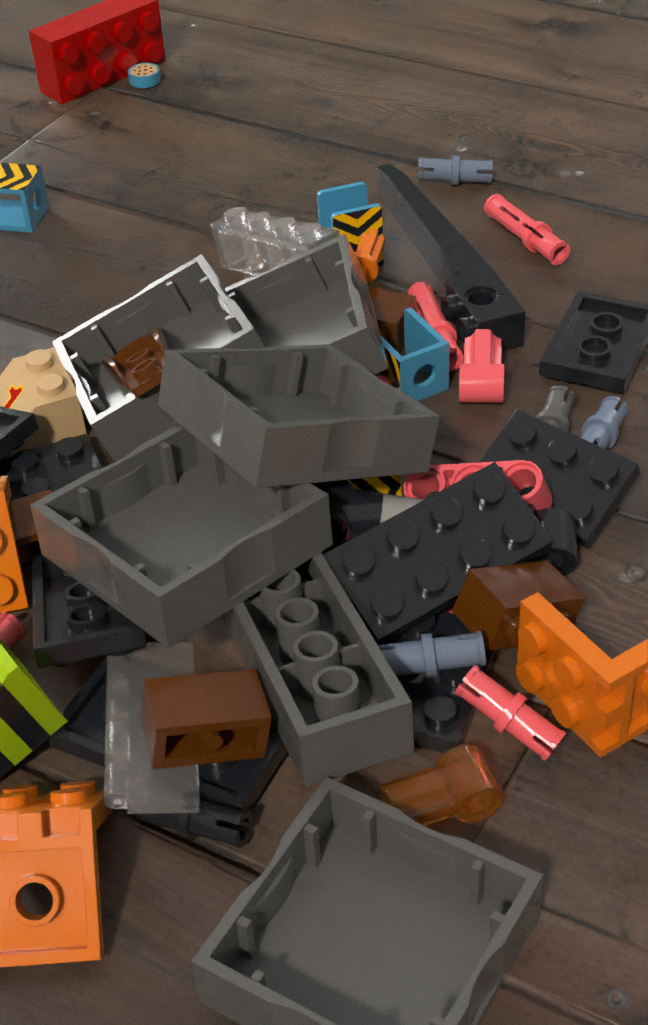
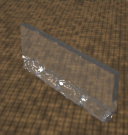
(128, 769)

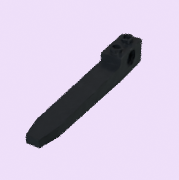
(473, 290)

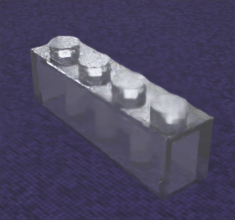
(260, 242)

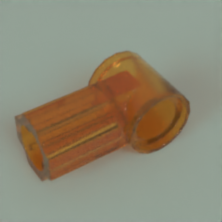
(456, 786)

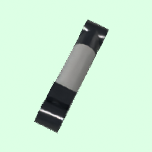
(359, 510)

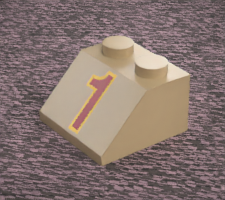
(42, 387)

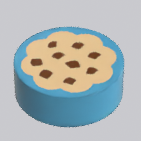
(144, 75)

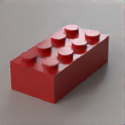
(96, 47)

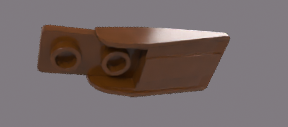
(139, 363)

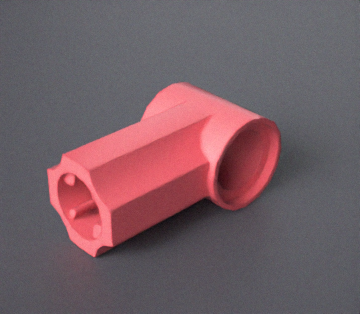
(482, 372)

